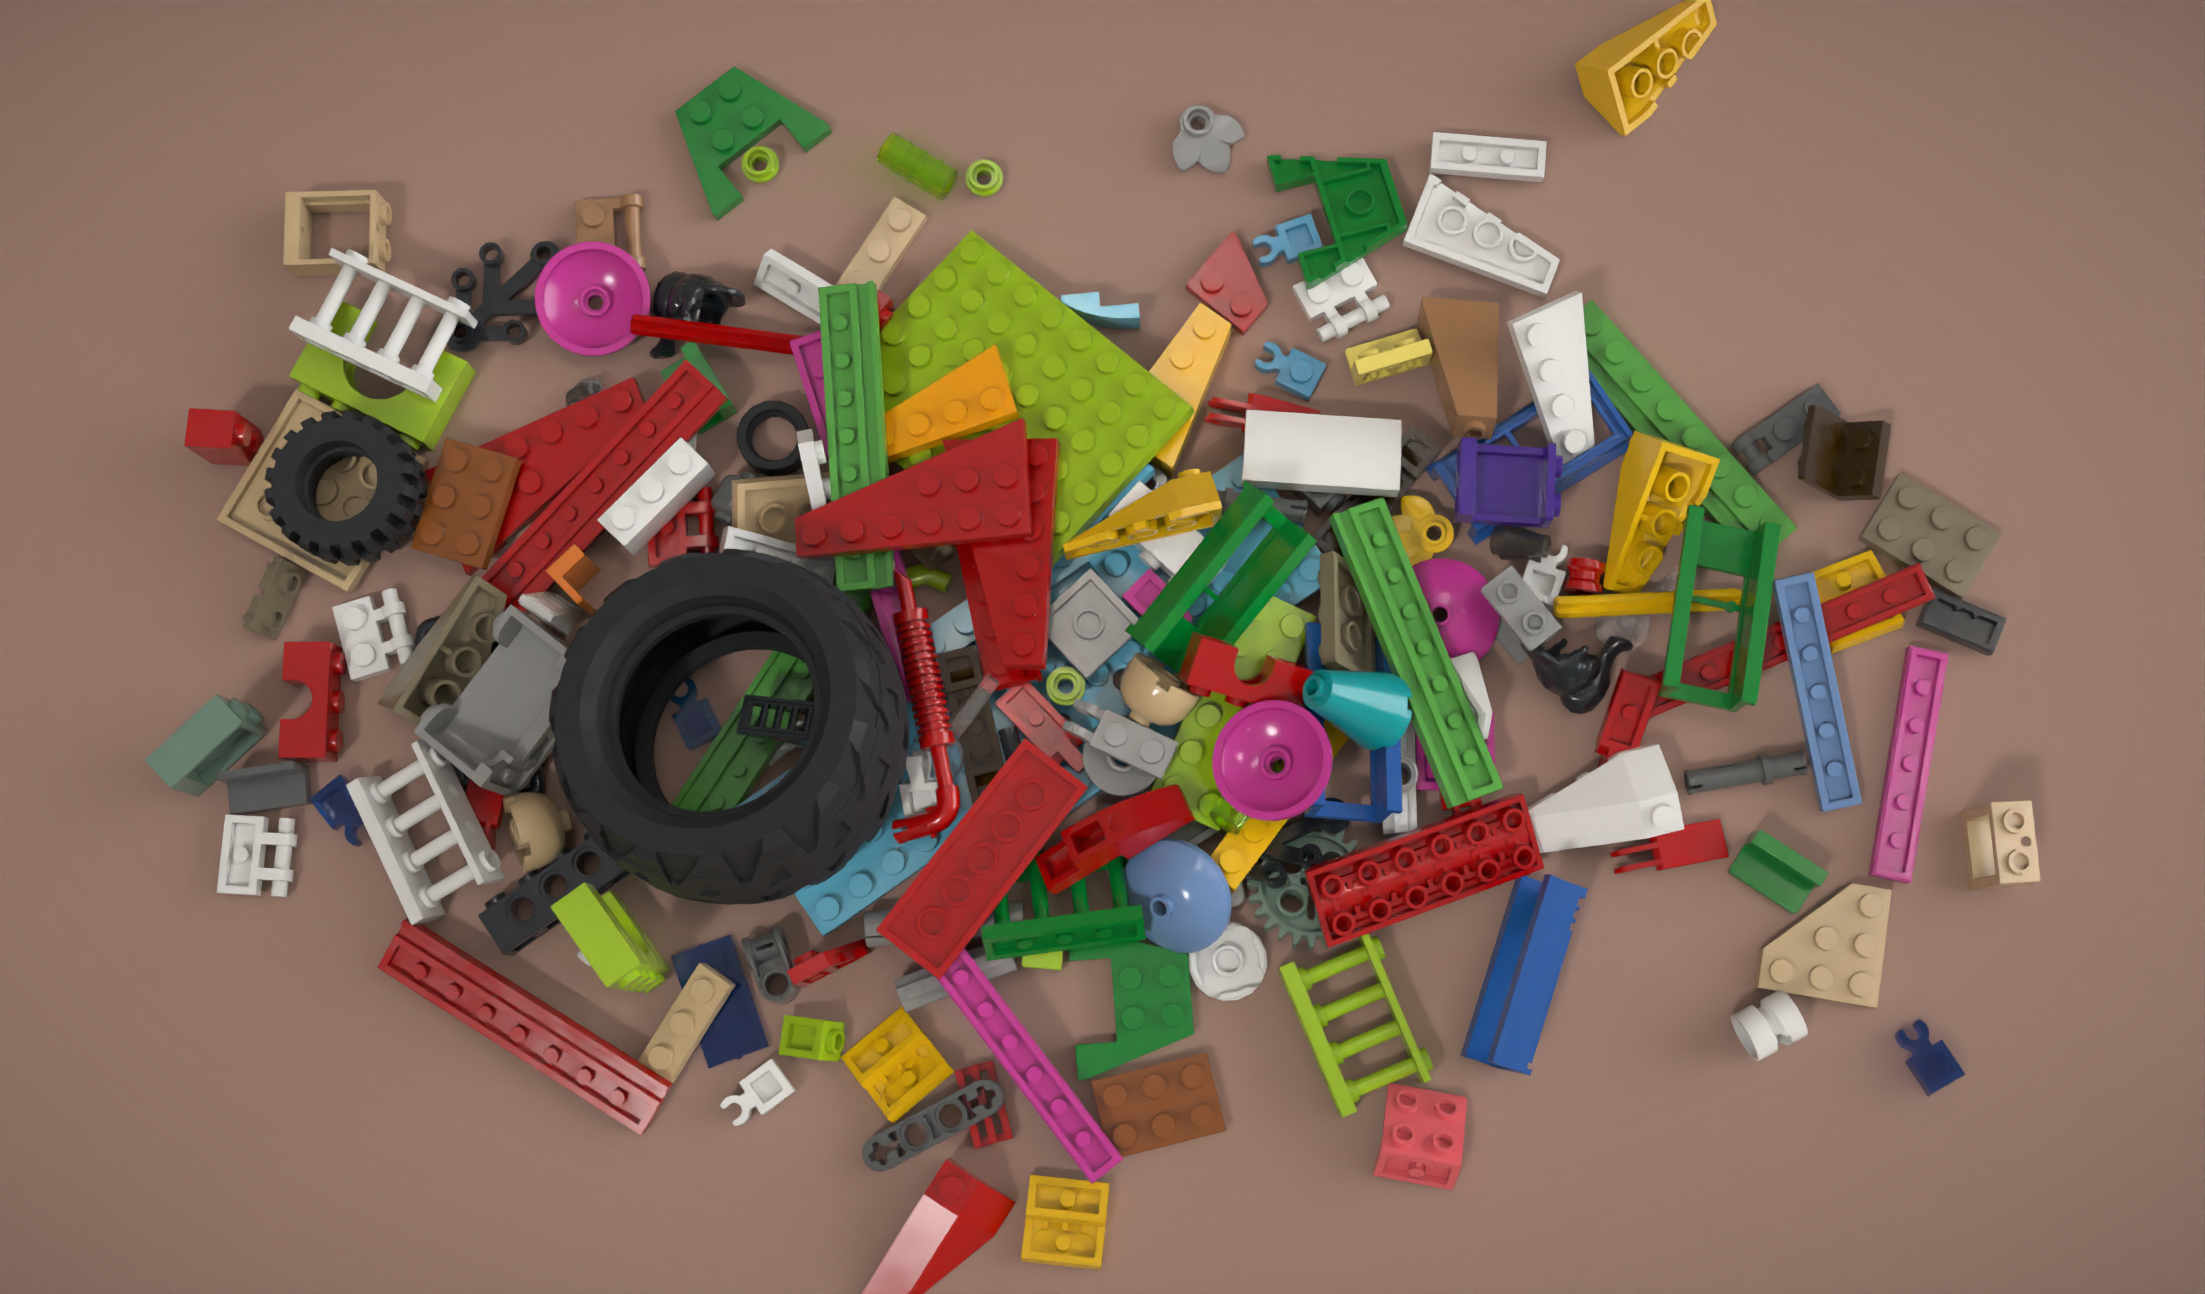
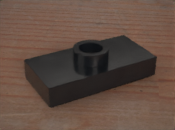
(1961, 622)

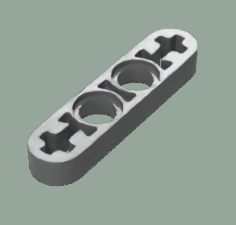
(935, 1127)

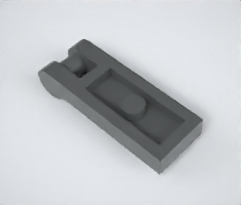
(1781, 431)

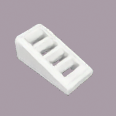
(552, 610)
(1473, 685)

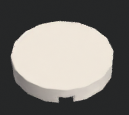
(1230, 965)

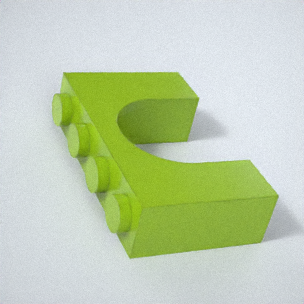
(407, 414)
(611, 939)

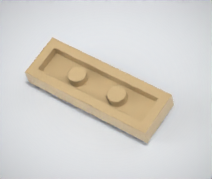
(885, 245)
(686, 1022)

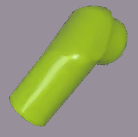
(935, 578)

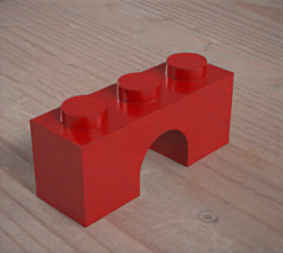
(1210, 668)
(317, 732)

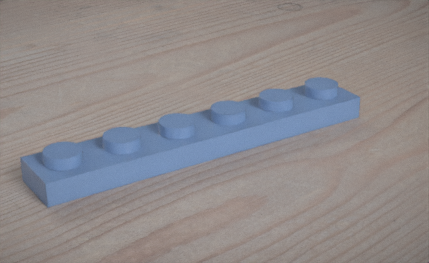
(1816, 691)

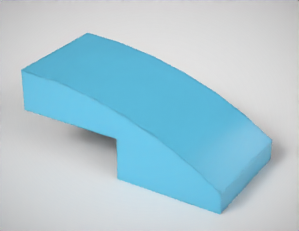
(1114, 316)

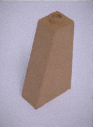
(1464, 361)

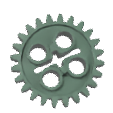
(1295, 923)

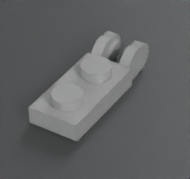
(1124, 740)

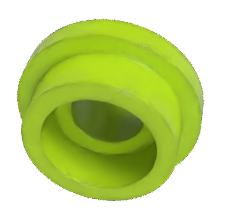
(755, 155)
(984, 167)
(1058, 676)

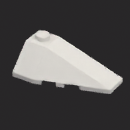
(1613, 804)

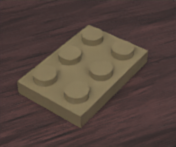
(1926, 529)
(1345, 625)

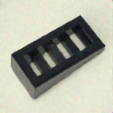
(775, 733)

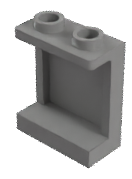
(1520, 614)

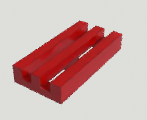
(974, 1130)

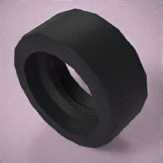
(746, 428)

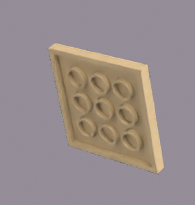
(339, 496)

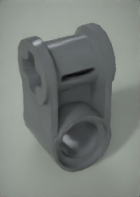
(768, 958)

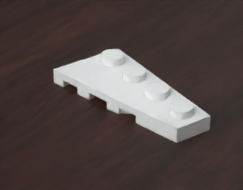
(1477, 241)

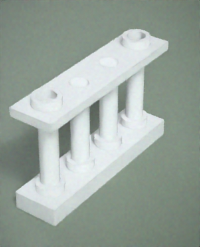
(386, 361)
(395, 847)

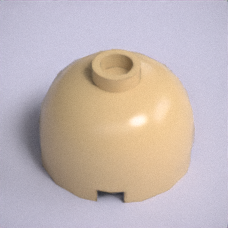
(1155, 693)
(536, 829)

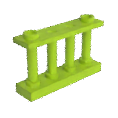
(1330, 1055)

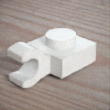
(919, 789)

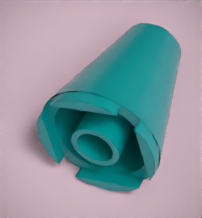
(1361, 704)

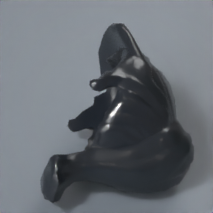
(691, 299)
(1577, 677)

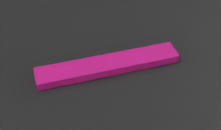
(1908, 765)

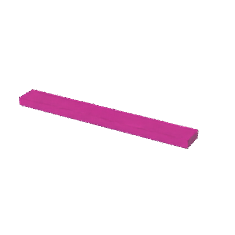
(1029, 1068)

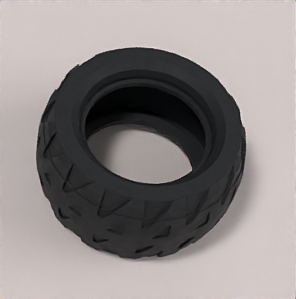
(637, 657)

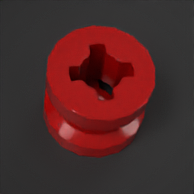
(1584, 576)

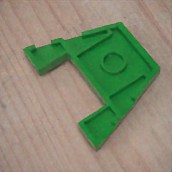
(729, 121)
(1356, 203)
(1149, 1003)

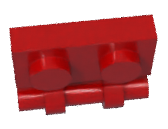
(673, 537)

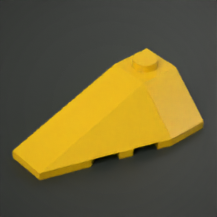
(1634, 67)
(1169, 510)

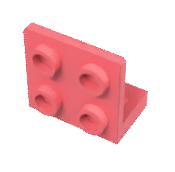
(1421, 1136)

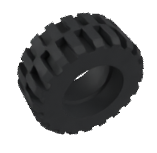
(306, 460)

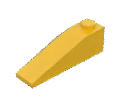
(1650, 505)

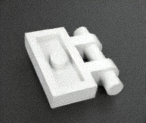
(1338, 290)
(363, 637)
(244, 855)

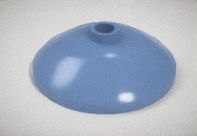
(1188, 886)

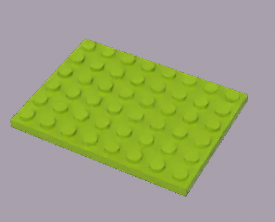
(1058, 366)

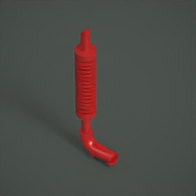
(930, 713)

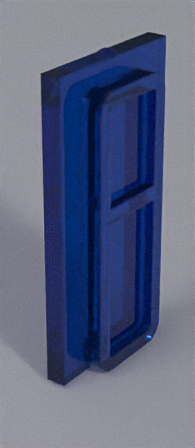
(737, 1025)

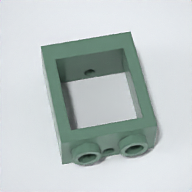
(207, 745)

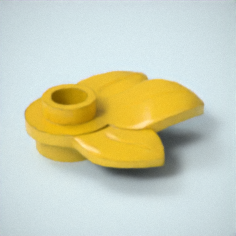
(1413, 527)

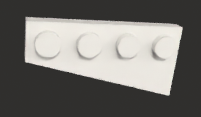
(1556, 369)

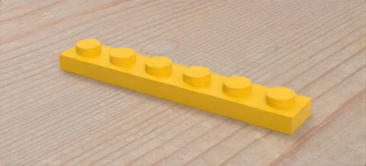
(1240, 852)

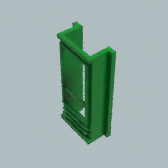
(1734, 553)
(1162, 625)

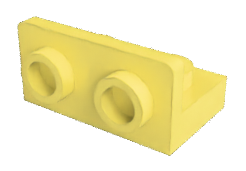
(1388, 356)

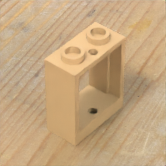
(298, 228)
(1994, 845)

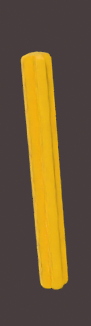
(1635, 603)

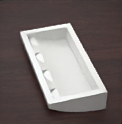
(1322, 453)

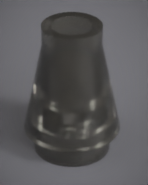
(1518, 543)

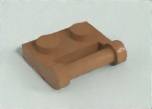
(598, 222)

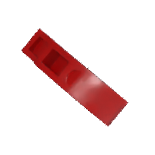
(1113, 832)

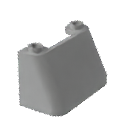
(501, 720)

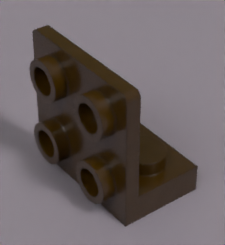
(1843, 456)

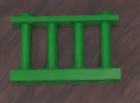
(1068, 931)

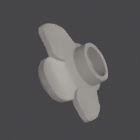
(1206, 145)

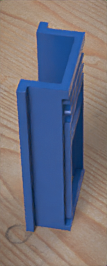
(1571, 472)
(1384, 763)
(1522, 973)

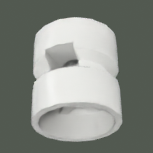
(1770, 1024)

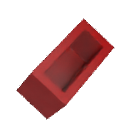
(222, 436)

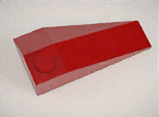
(943, 1230)

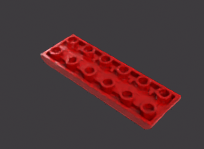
(1423, 869)

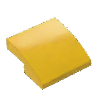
(1845, 577)
(897, 1064)
(1065, 1222)

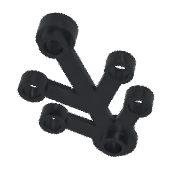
(497, 299)
(1280, 851)

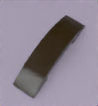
(1416, 456)
(980, 741)

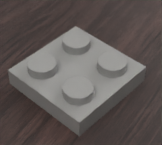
(1089, 624)

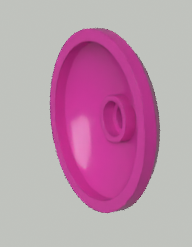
(576, 278)
(1457, 588)
(1252, 745)

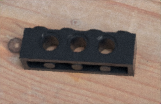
(502, 914)

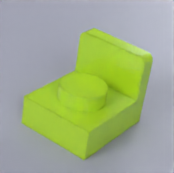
(812, 1038)

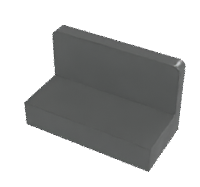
(267, 787)

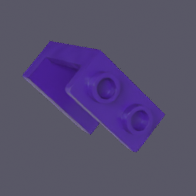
(1506, 484)

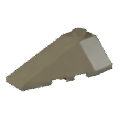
(447, 654)

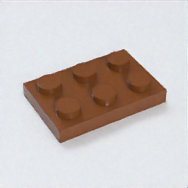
(466, 504)
(1159, 1105)

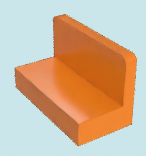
(572, 573)

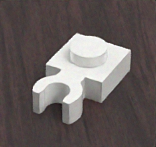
(1545, 578)
(763, 1090)

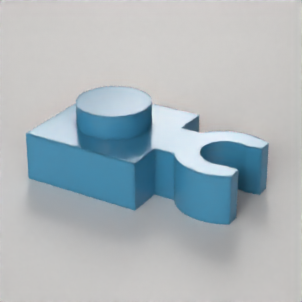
(1291, 238)
(1297, 372)

